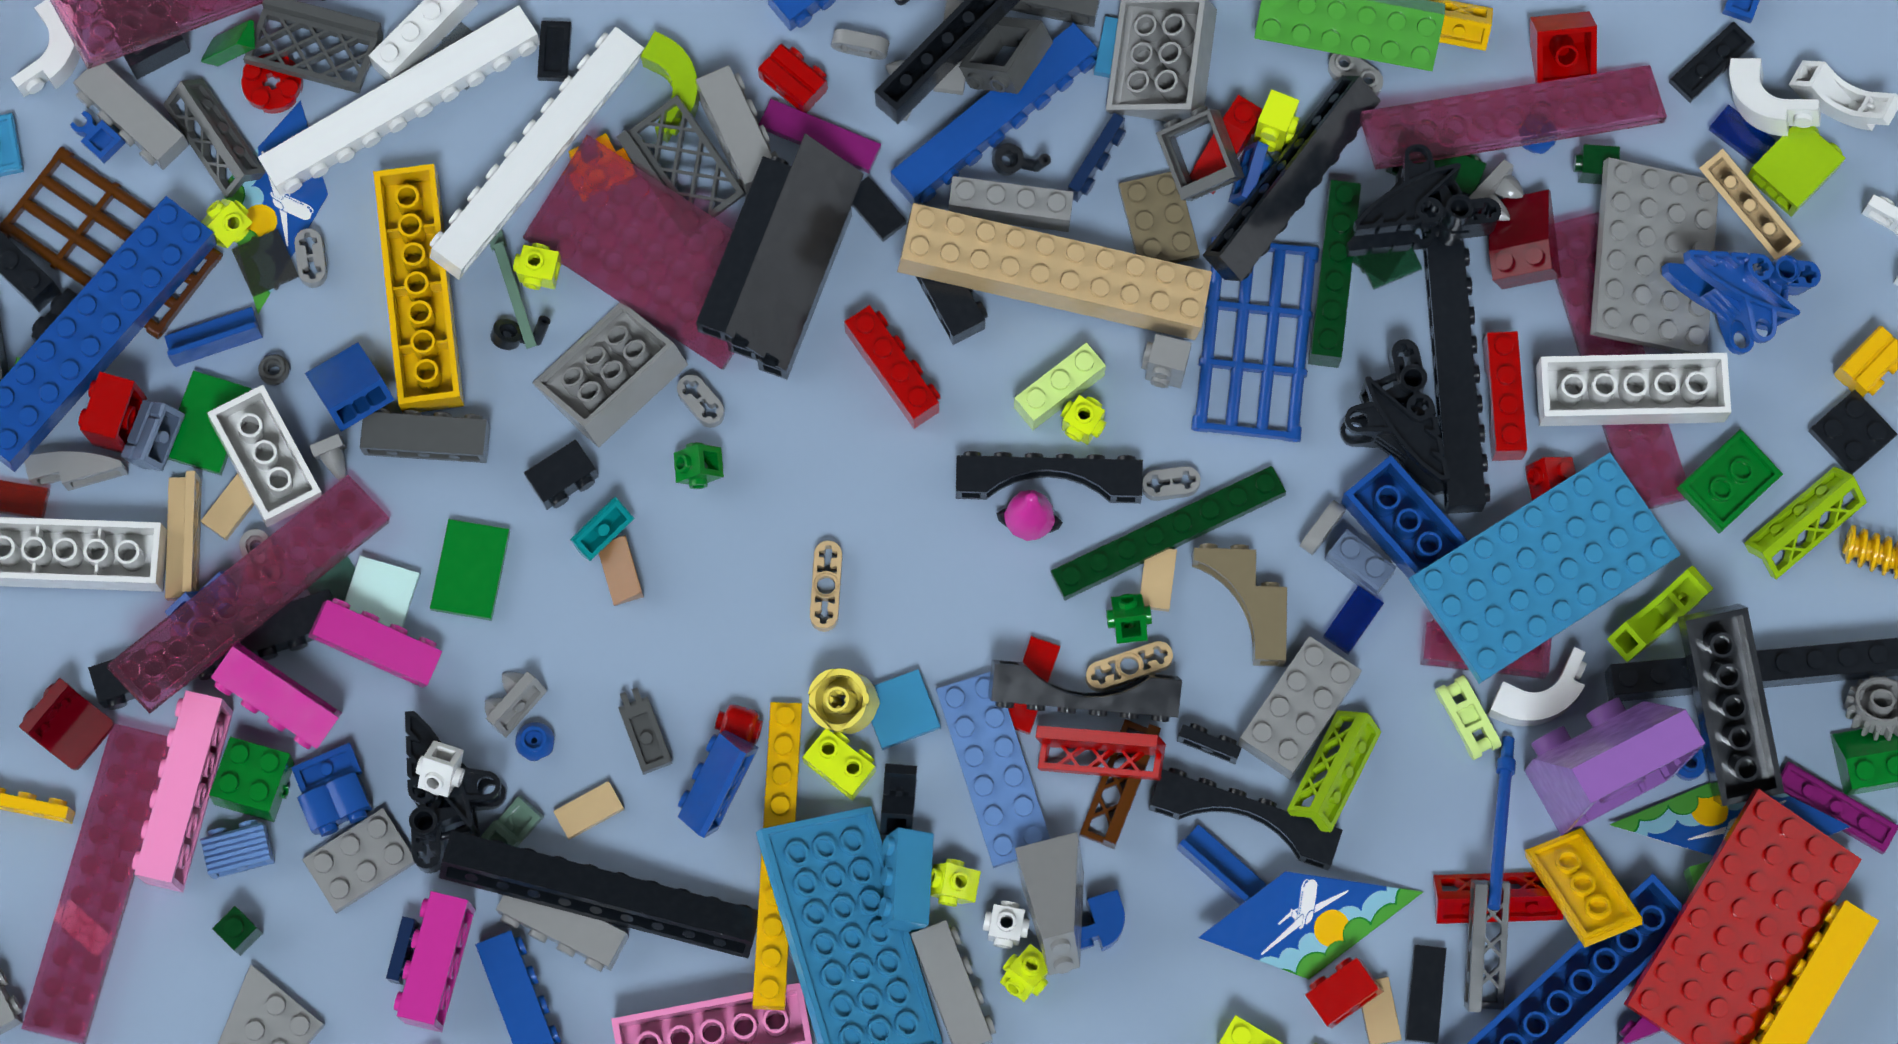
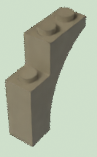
(1262, 605)

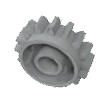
(1874, 706)

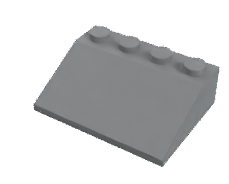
(1161, 58)
(611, 373)

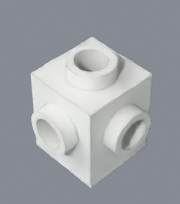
(440, 769)
(1003, 936)

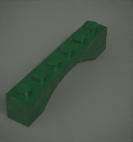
(1334, 275)

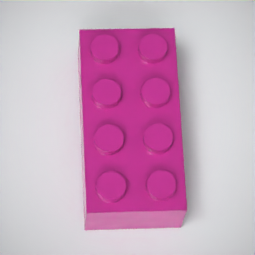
(275, 695)
(435, 961)

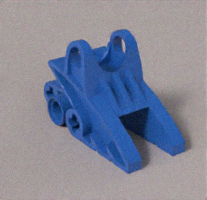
(1738, 294)

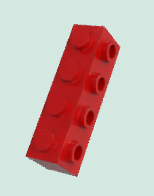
(892, 367)

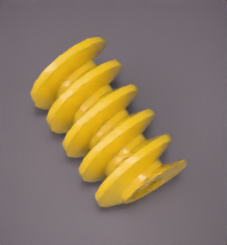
(1871, 551)

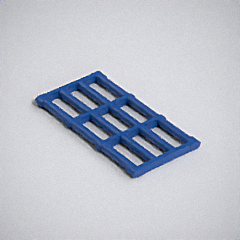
(1268, 368)

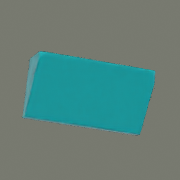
(602, 529)

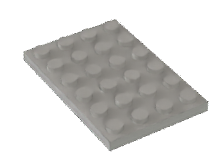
(1644, 223)

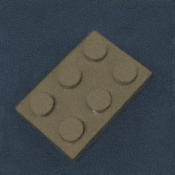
(1158, 219)

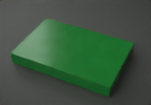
(197, 440)
(1729, 481)
(470, 569)

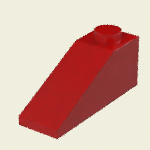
(1241, 125)

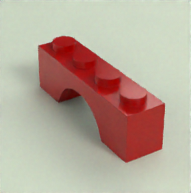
(1506, 396)

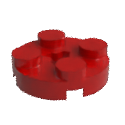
(262, 96)

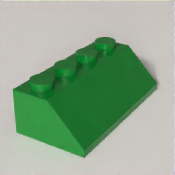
(1864, 762)

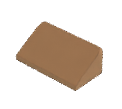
(620, 571)

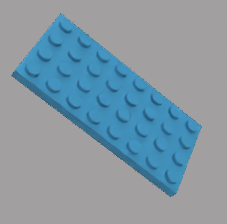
(1544, 567)
(853, 973)

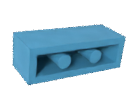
(906, 880)

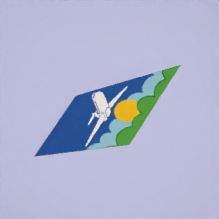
(286, 212)
(1701, 823)
(1306, 920)

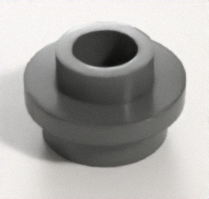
(272, 361)

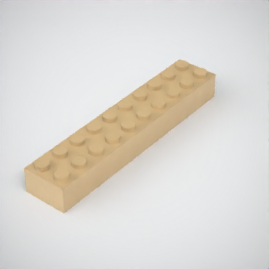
(1054, 271)

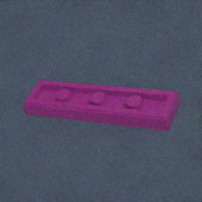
(793, 124)
(1865, 824)

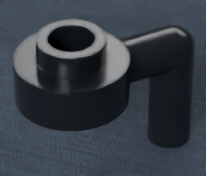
(1017, 160)
(508, 336)

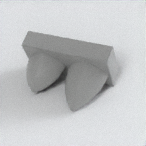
(1500, 183)
(331, 454)
(522, 695)

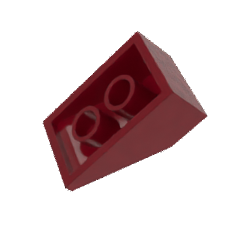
(1526, 246)

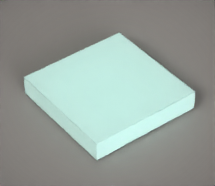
(382, 590)

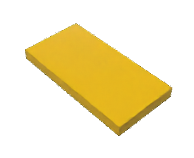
(1583, 887)

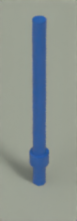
(1505, 769)

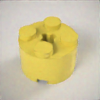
(859, 705)

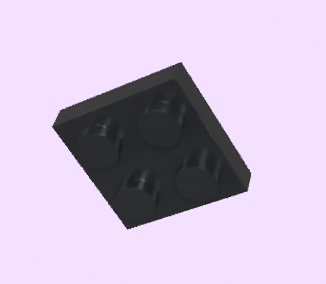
(1852, 432)

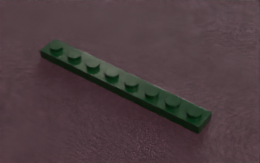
(1168, 532)

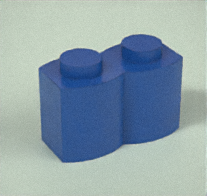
(335, 804)

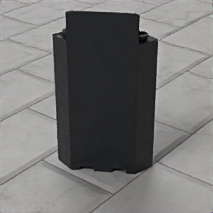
(780, 256)

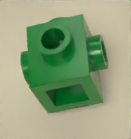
(698, 465)
(1129, 618)

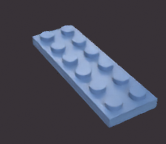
(992, 768)

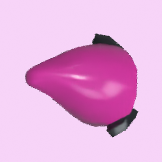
(1029, 516)

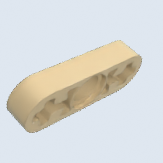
(819, 563)
(1104, 666)

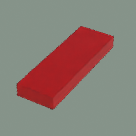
(1040, 659)

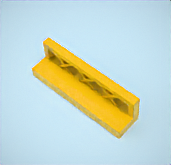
(1466, 24)

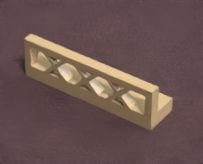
(183, 535)

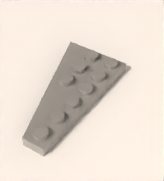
(267, 1015)

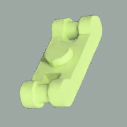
(1468, 717)

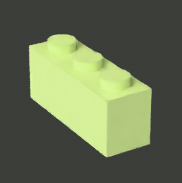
(1059, 386)

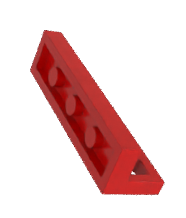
(1105, 741)
(1525, 904)

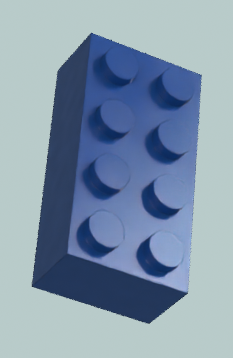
(1401, 518)

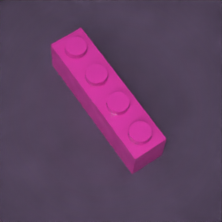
(375, 643)

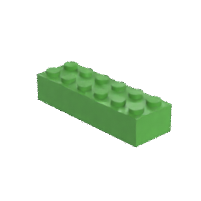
(1373, 30)

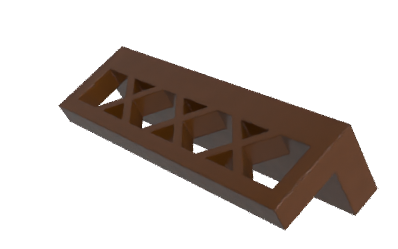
(1126, 795)

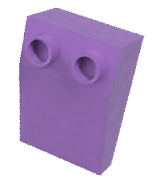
(1611, 761)

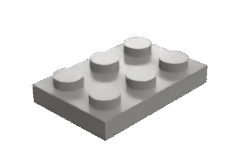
(359, 860)

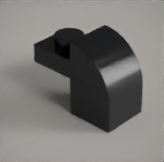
(898, 797)

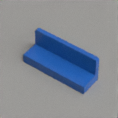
(212, 337)
(1220, 865)

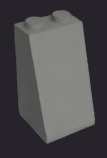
(1053, 890)

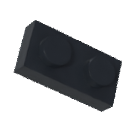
(1221, 747)

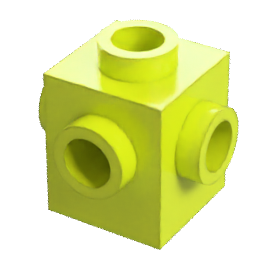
(227, 221)
(537, 266)
(1083, 429)
(954, 883)
(1025, 973)

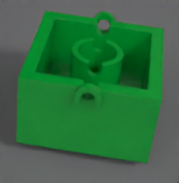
(252, 779)

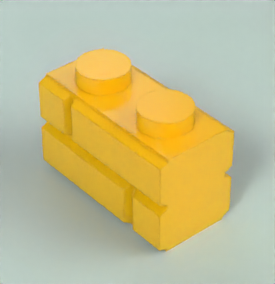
(1870, 363)

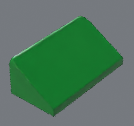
(230, 44)

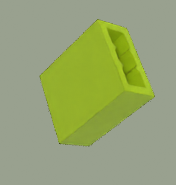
(1796, 168)

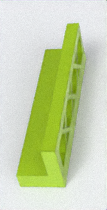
(1805, 514)
(1343, 769)

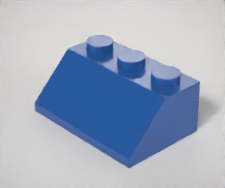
(716, 782)

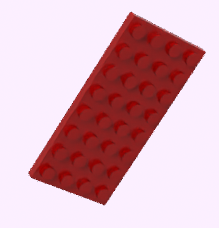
(1743, 927)

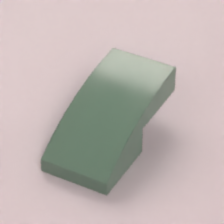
(514, 823)

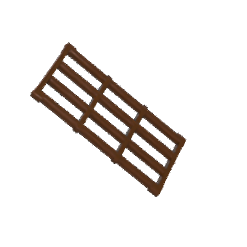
(78, 238)

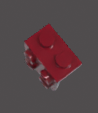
(66, 725)

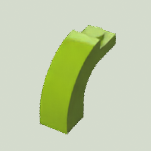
(672, 63)
(1660, 614)

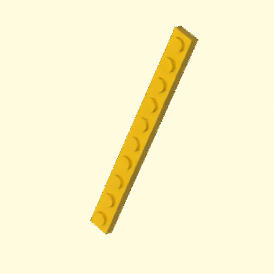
(779, 809)

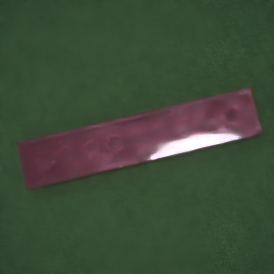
(1514, 116)
(1641, 450)
(248, 594)
(96, 887)

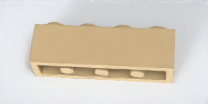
(1750, 205)

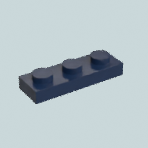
(1097, 157)

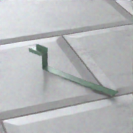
(498, 245)

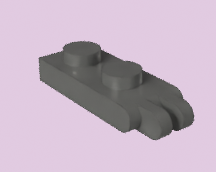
(644, 733)

